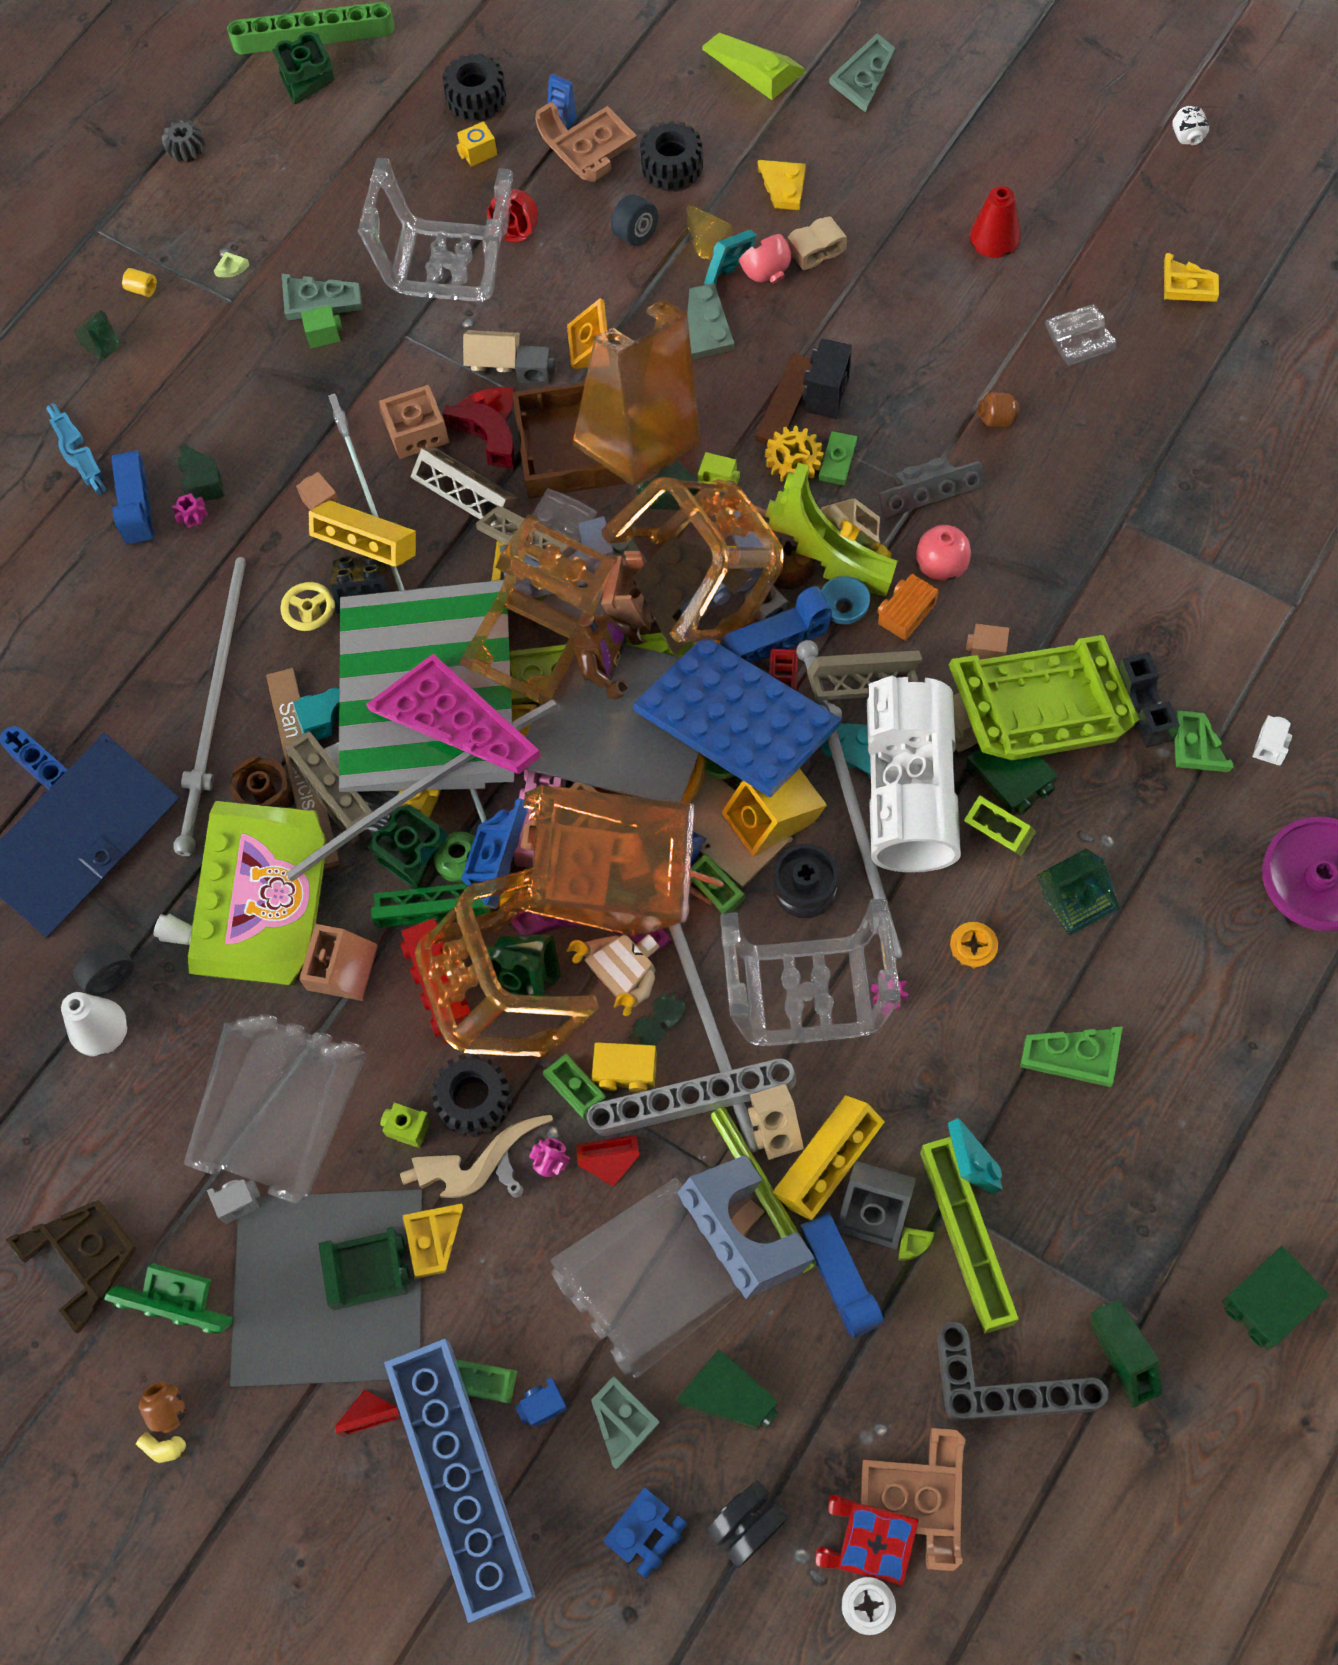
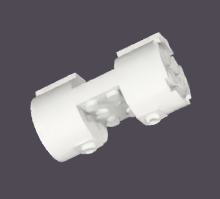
(912, 775)

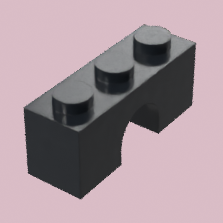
(1156, 719)

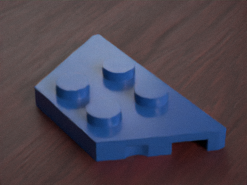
(494, 848)

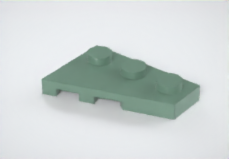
(308, 294)

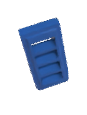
(564, 101)

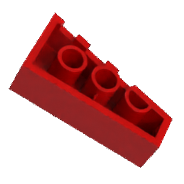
(411, 936)

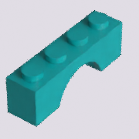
(318, 713)

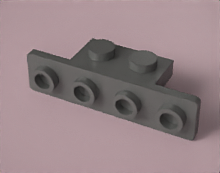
(929, 484)

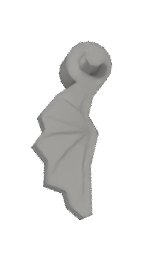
(506, 1176)

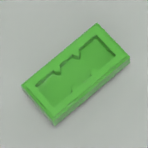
(838, 458)
(487, 1381)

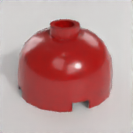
(522, 216)

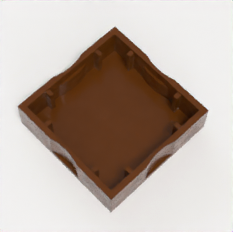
(546, 433)

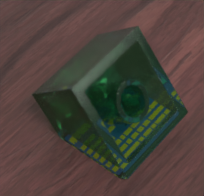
(1079, 890)

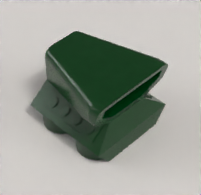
(303, 65)
(407, 844)
(525, 963)

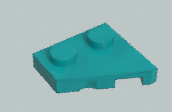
(727, 254)
(854, 746)
(973, 1160)

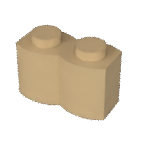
(816, 243)

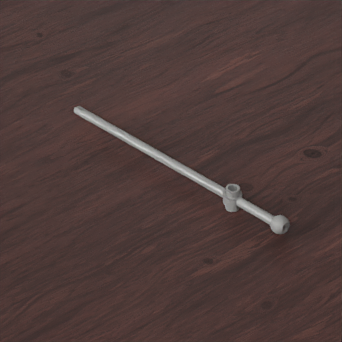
(807, 652)
(197, 779)
(711, 1028)

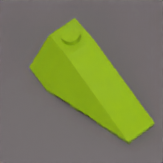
(758, 66)

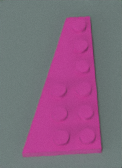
(448, 710)

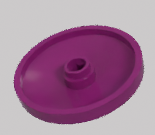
(1303, 872)

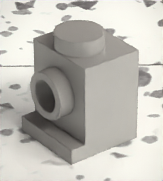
(234, 1199)

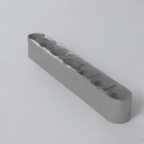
(676, 1094)

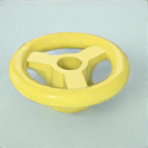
(311, 618)

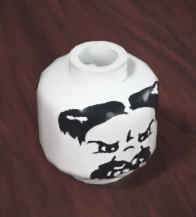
(1190, 124)

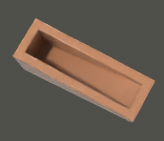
(747, 1217)

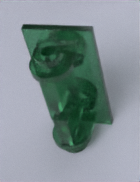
(664, 1010)

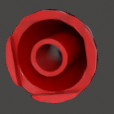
(997, 224)

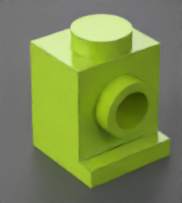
(718, 467)
(412, 1132)

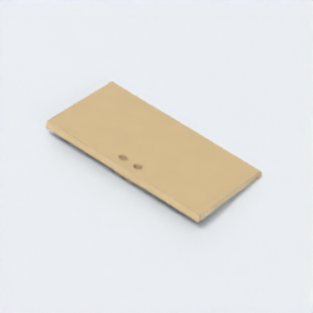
(724, 844)

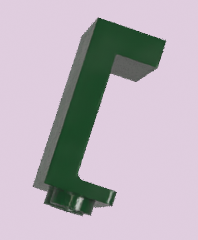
(1014, 781)
(364, 1269)
(1274, 1299)

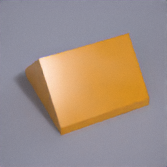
(583, 331)

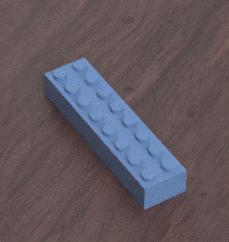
(459, 1481)

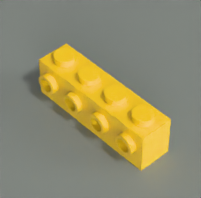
(362, 533)
(828, 1157)

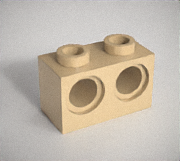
(776, 1122)

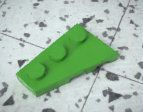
(1077, 1055)

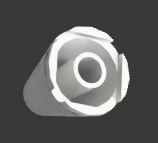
(93, 1023)

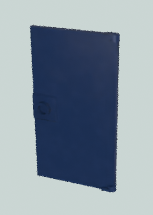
(79, 833)

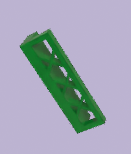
(416, 913)

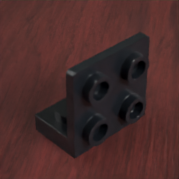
(357, 577)

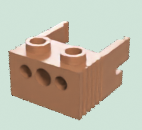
(413, 421)
(622, 595)

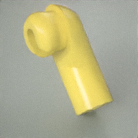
(161, 1451)

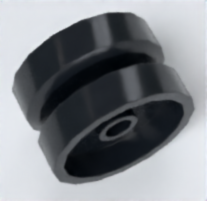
(805, 880)
(745, 1521)

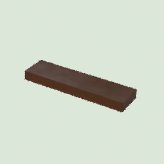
(785, 399)

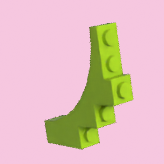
(817, 538)

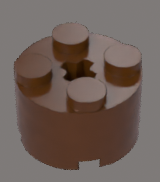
(795, 566)
(261, 783)

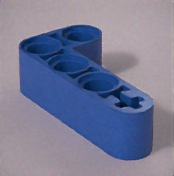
(133, 509)
(784, 630)
(43, 768)
(854, 1304)

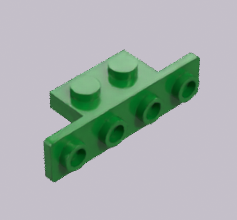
(172, 1296)

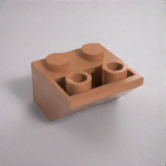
(338, 963)

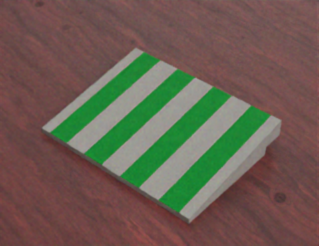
(382, 642)

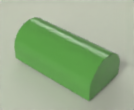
(725, 898)
(573, 1085)

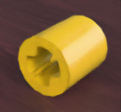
(139, 282)

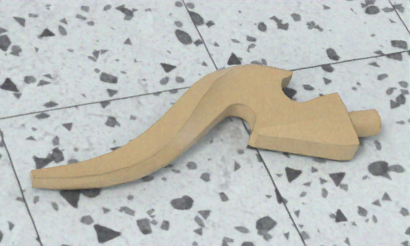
(464, 1183)

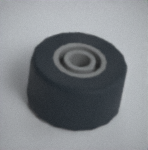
(634, 219)

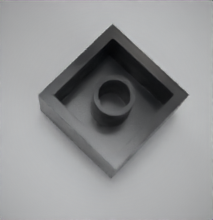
(827, 378)

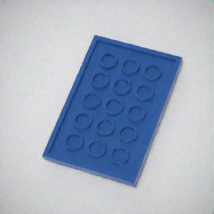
(737, 716)

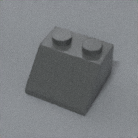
(875, 1204)

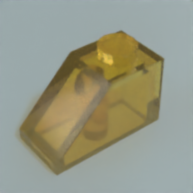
(706, 231)

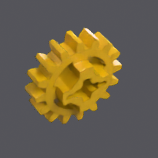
(789, 444)

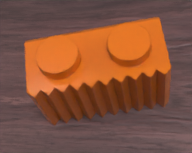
(907, 607)

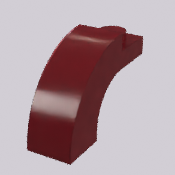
(487, 425)

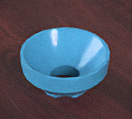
(846, 590)

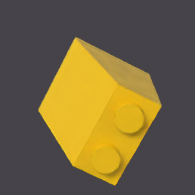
(767, 820)

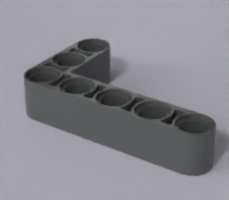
(1007, 1393)

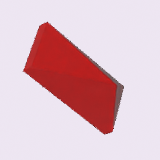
(608, 1157)
(366, 1413)

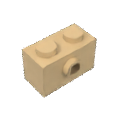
(490, 349)

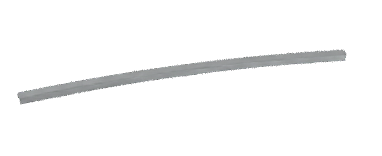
(406, 795)

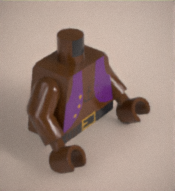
(600, 648)

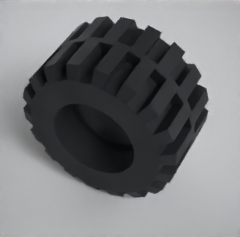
(474, 87)
(674, 141)
(457, 1076)

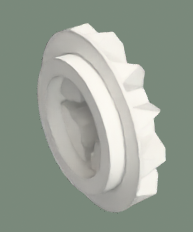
(882, 1615)

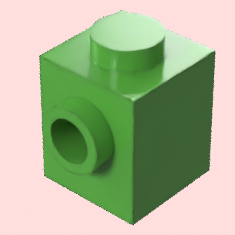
(321, 326)

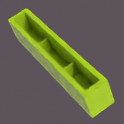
(969, 1237)

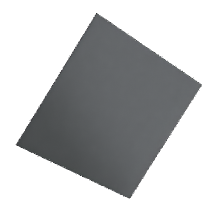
(608, 742)
(280, 1303)

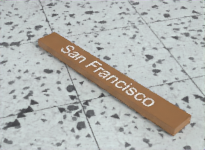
(283, 693)

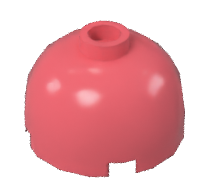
(767, 260)
(943, 552)

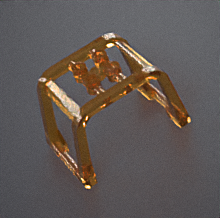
(697, 510)
(548, 576)
(469, 928)

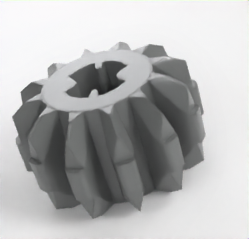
(183, 140)

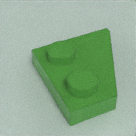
(1198, 745)

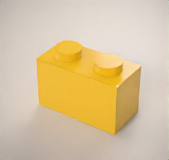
(624, 1066)

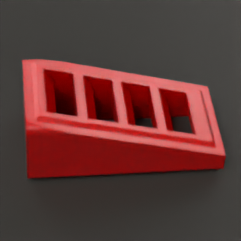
(784, 661)

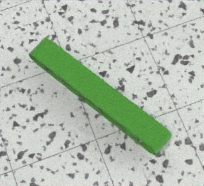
(331, 24)

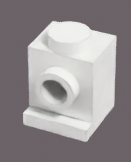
(1273, 740)

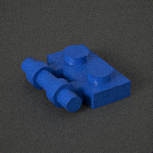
(637, 1526)

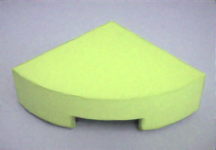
(231, 265)

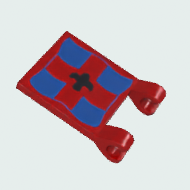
(874, 1543)

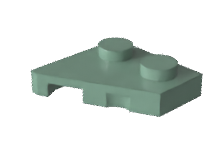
(622, 1421)

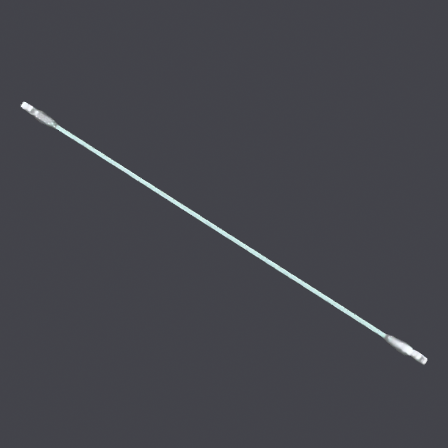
(344, 429)

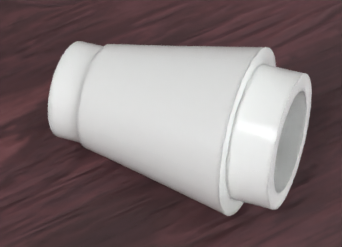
(172, 930)

